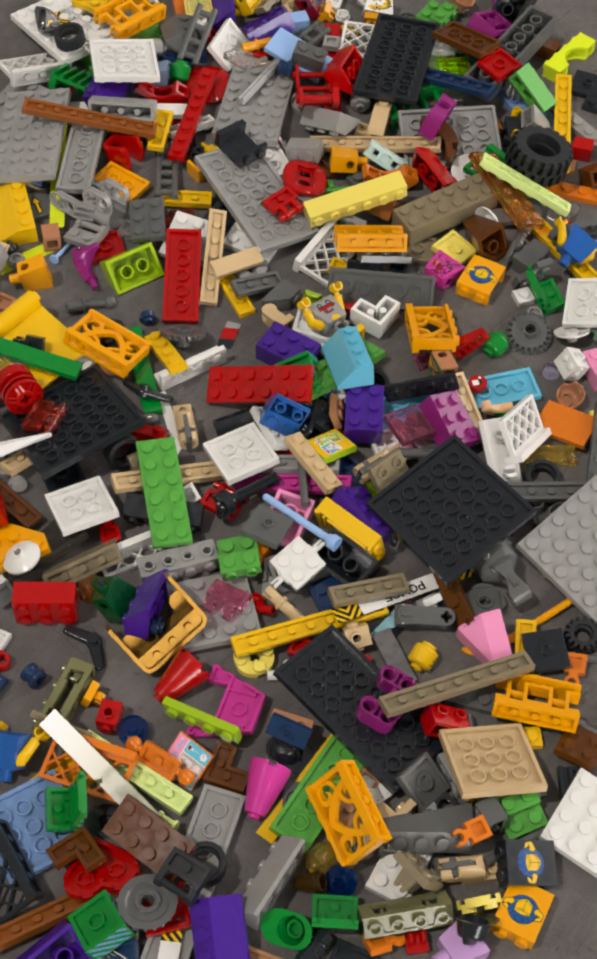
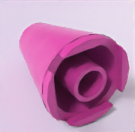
(263, 786)

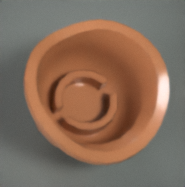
(463, 5)

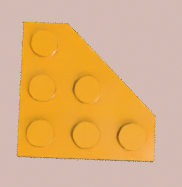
(13, 534)

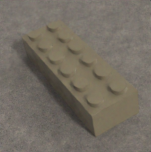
(443, 208)

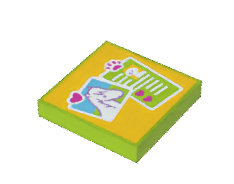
(332, 445)

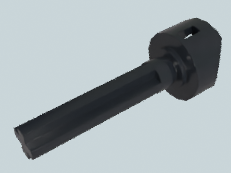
(226, 502)

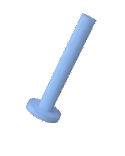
(54, 258)

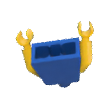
(573, 244)
(17, 749)

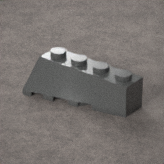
(429, 830)

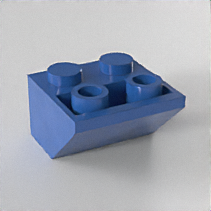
(283, 414)

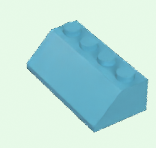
(348, 359)

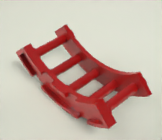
(331, 95)

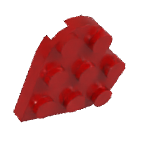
(111, 875)

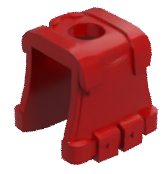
(123, 148)

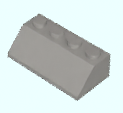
(272, 878)

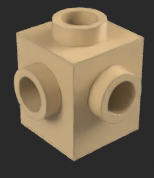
(361, 630)

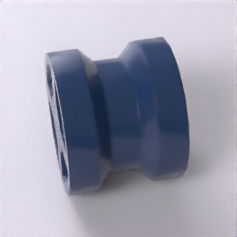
(285, 68)
(33, 675)

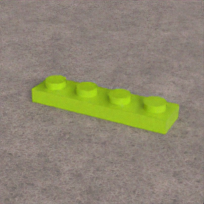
(207, 722)

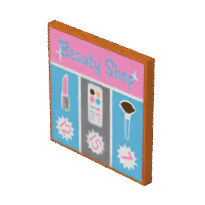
(193, 755)

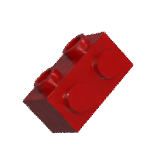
(442, 717)

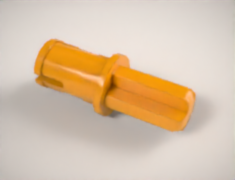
(255, 45)

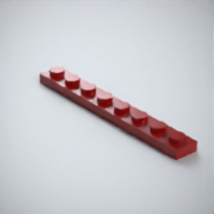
(192, 115)

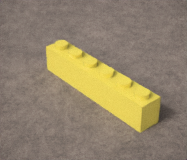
(355, 199)

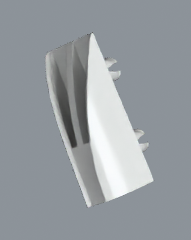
(496, 450)

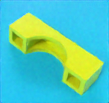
(578, 48)

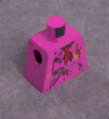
(445, 269)

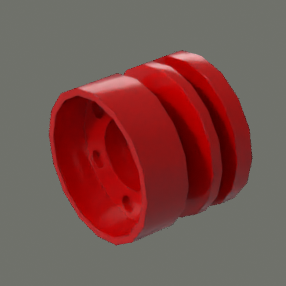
(19, 388)

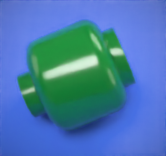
(180, 71)
(496, 344)

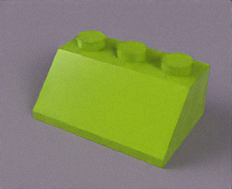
(132, 268)

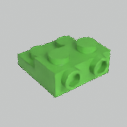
(438, 13)
(238, 557)
(523, 814)

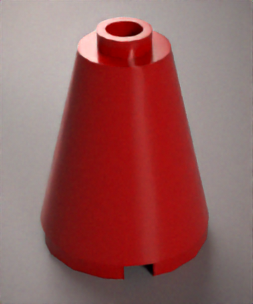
(180, 676)

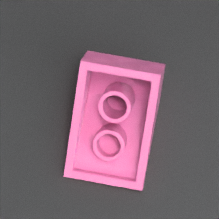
(293, 501)

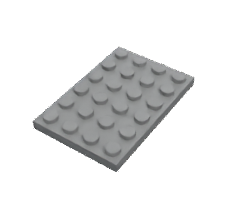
(472, 124)

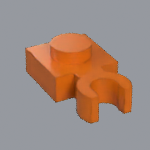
(578, 667)
(474, 831)
(382, 944)

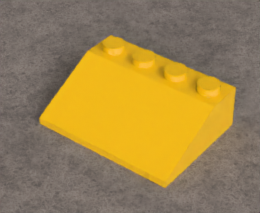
(16, 215)

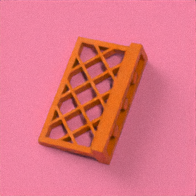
(107, 750)

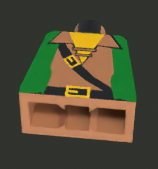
(442, 362)

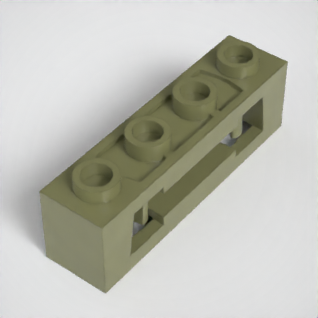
(80, 675)
(405, 915)

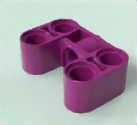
(436, 117)
(374, 717)

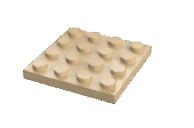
(492, 761)

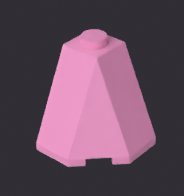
(485, 636)

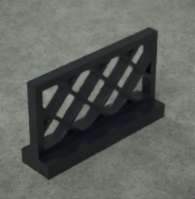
(22, 874)

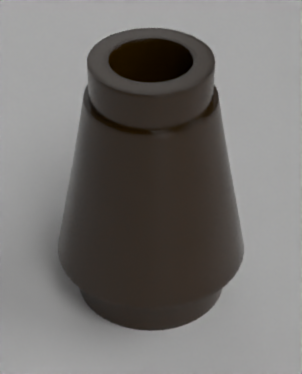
(311, 882)

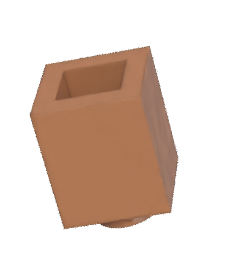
(51, 237)

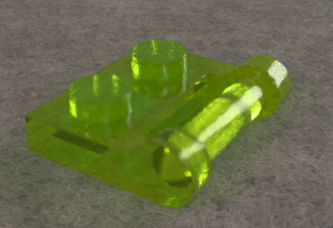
(454, 65)

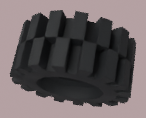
(584, 626)

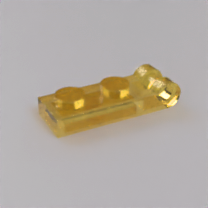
(555, 454)

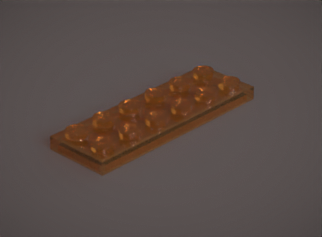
(512, 199)

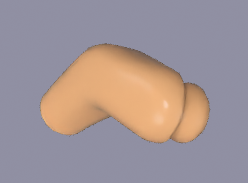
(490, 409)

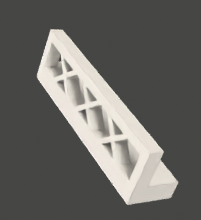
(196, 365)
(130, 548)

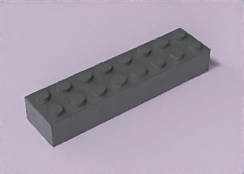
(520, 41)

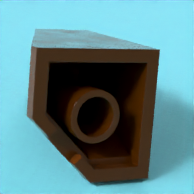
(486, 236)

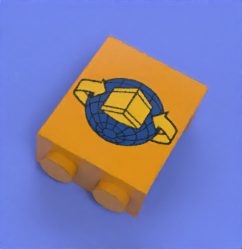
(479, 279)
(522, 914)

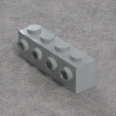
(126, 107)
(180, 561)

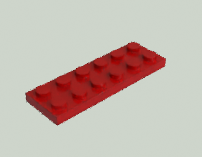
(182, 276)
(259, 383)

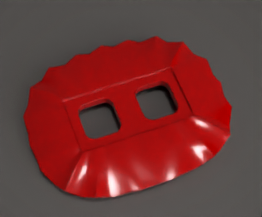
(219, 85)
(316, 181)

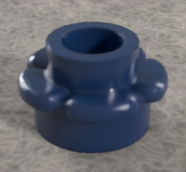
(147, 318)
(157, 626)

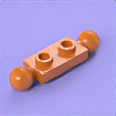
(160, 760)

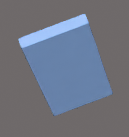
(282, 47)

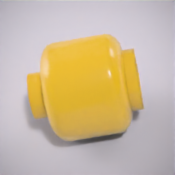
(422, 656)

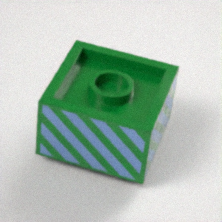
(100, 925)

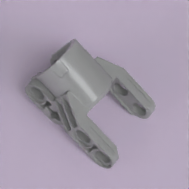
(99, 206)

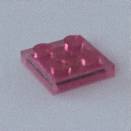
(409, 425)

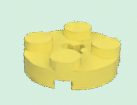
(258, 667)
(483, 900)

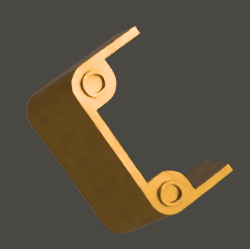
(179, 630)

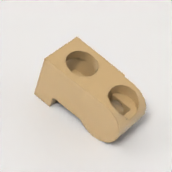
(271, 314)

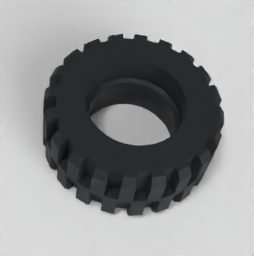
(539, 154)

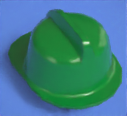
(286, 929)

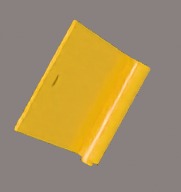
(29, 317)

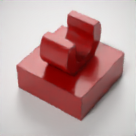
(416, 942)

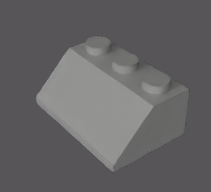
(327, 121)

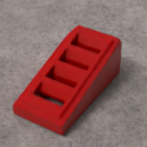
(470, 342)

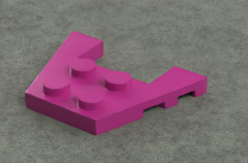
(239, 706)

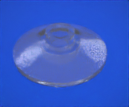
(574, 211)

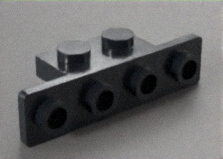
(421, 387)
(317, 418)

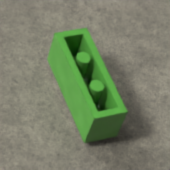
(532, 88)

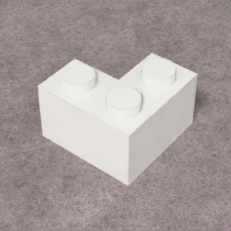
(375, 318)

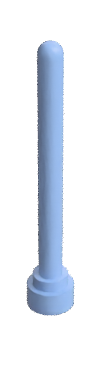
(332, 541)

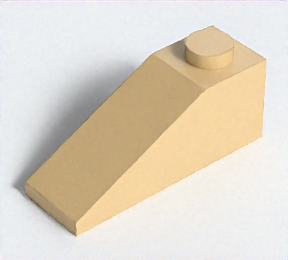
(380, 118)

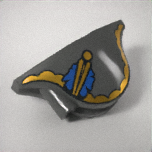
(46, 19)

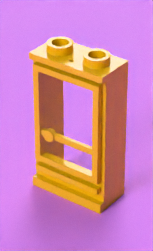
(332, 515)

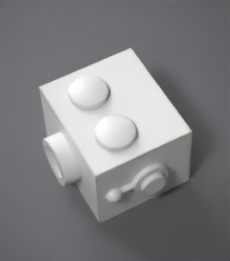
(571, 364)

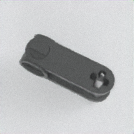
(422, 616)

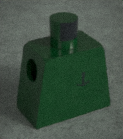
(112, 597)

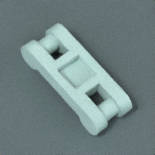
(385, 156)

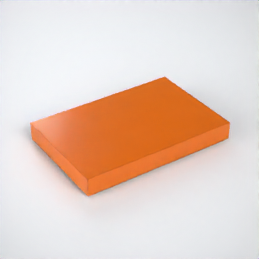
(567, 424)

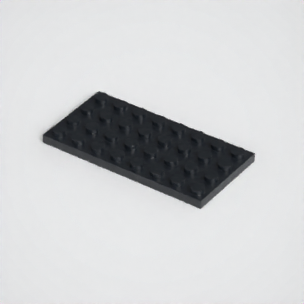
(396, 59)
(330, 681)

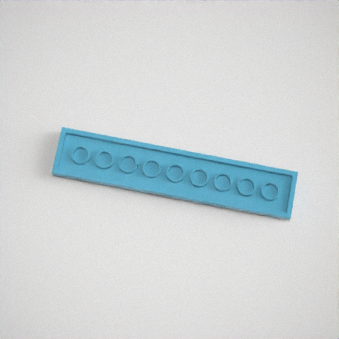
(500, 389)

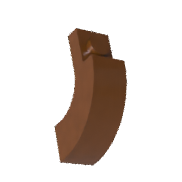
(449, 141)

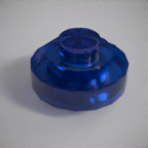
(132, 726)
(341, 880)

